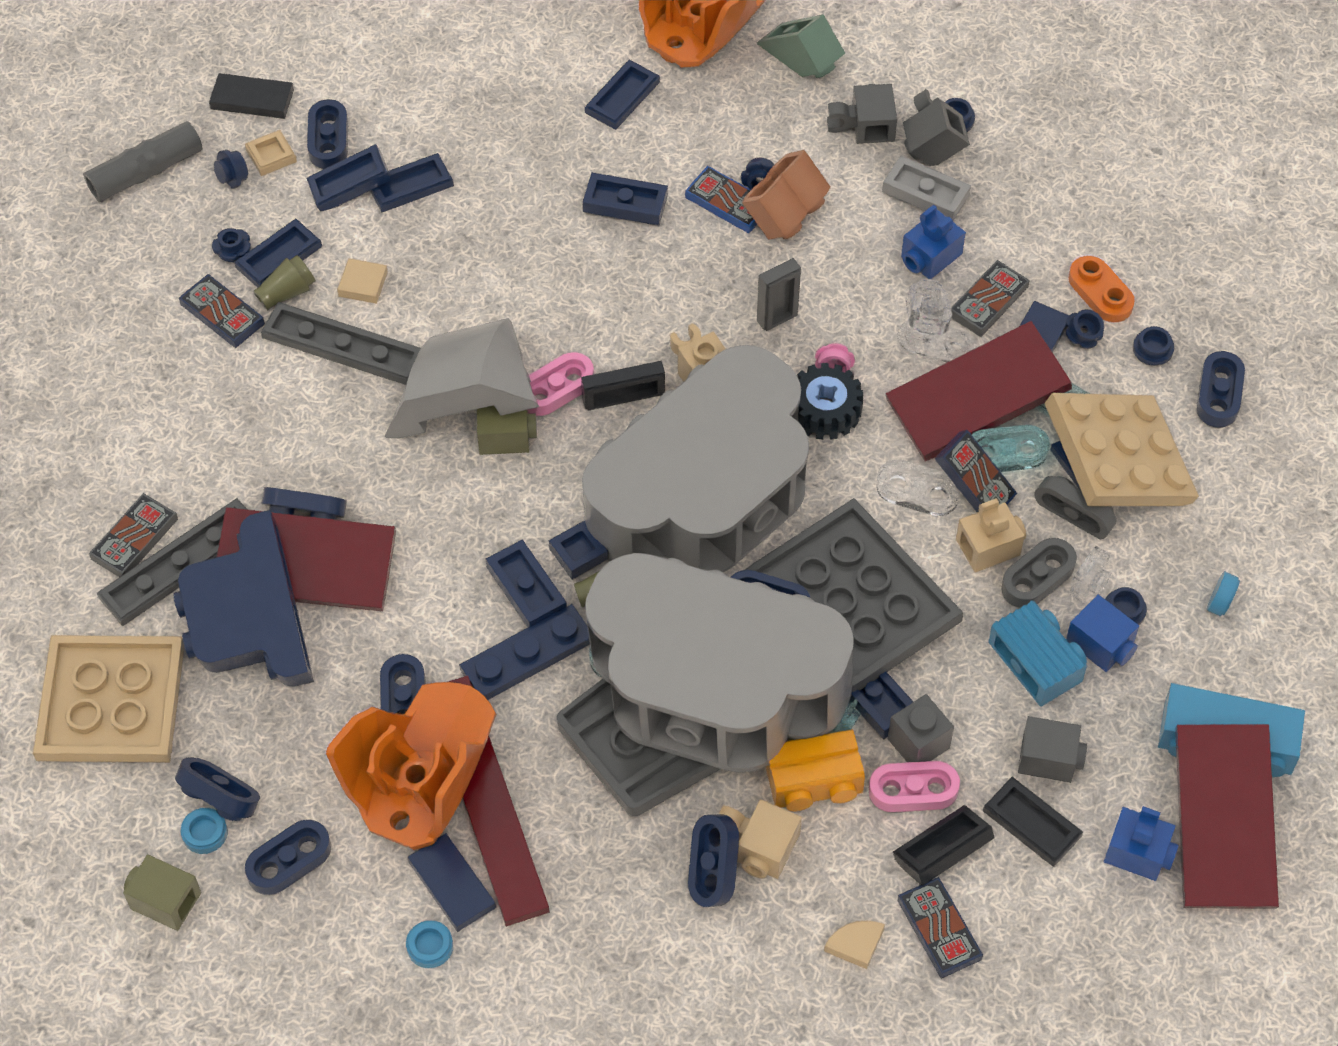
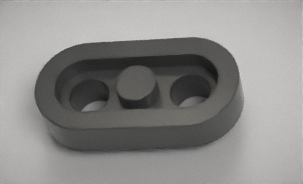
(1068, 502)
(1036, 574)

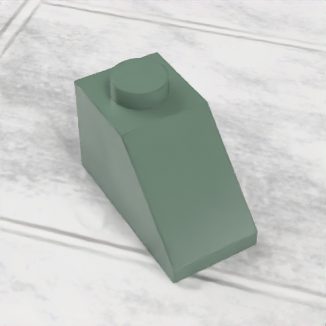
(804, 45)

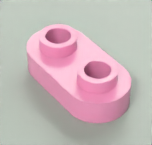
(553, 381)
(913, 783)

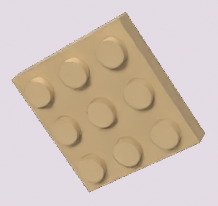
(1121, 450)
(109, 699)

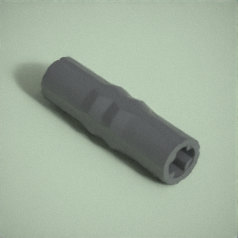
(143, 161)

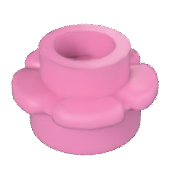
(835, 351)

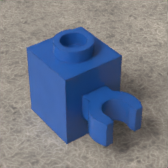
(932, 243)
(1142, 843)

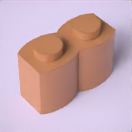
(787, 195)

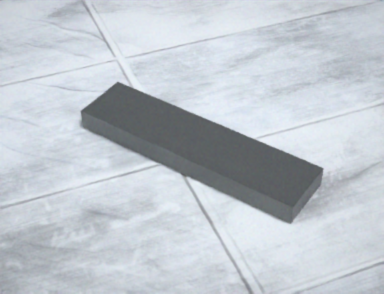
(340, 342)
(159, 573)

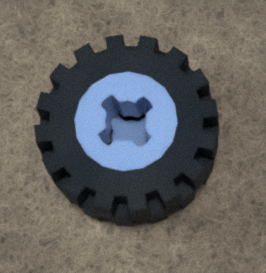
(825, 416)

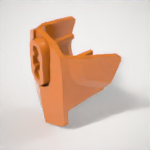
(698, 24)
(413, 761)

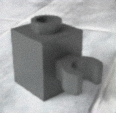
(871, 114)
(934, 131)

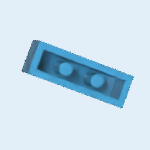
(1198, 706)

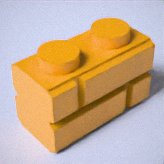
(816, 771)

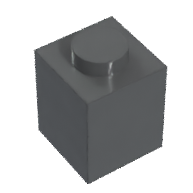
(920, 731)
(1051, 749)

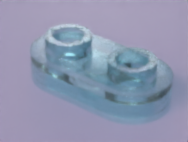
(1006, 445)

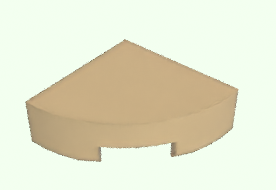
(856, 942)

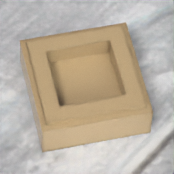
(270, 152)
(362, 280)

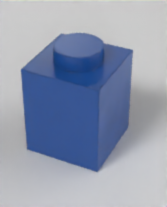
(1104, 634)

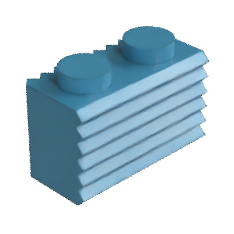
(1038, 652)

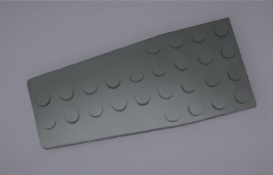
(841, 564)

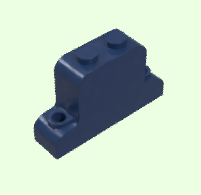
(245, 607)

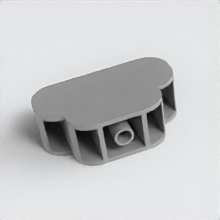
(704, 466)
(715, 661)

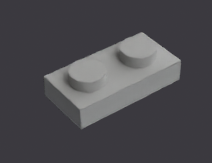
(925, 187)

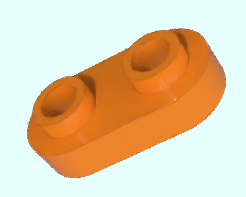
(1099, 287)

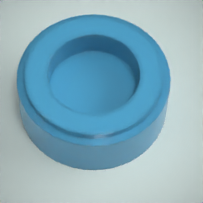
(1223, 594)
(203, 831)
(429, 944)

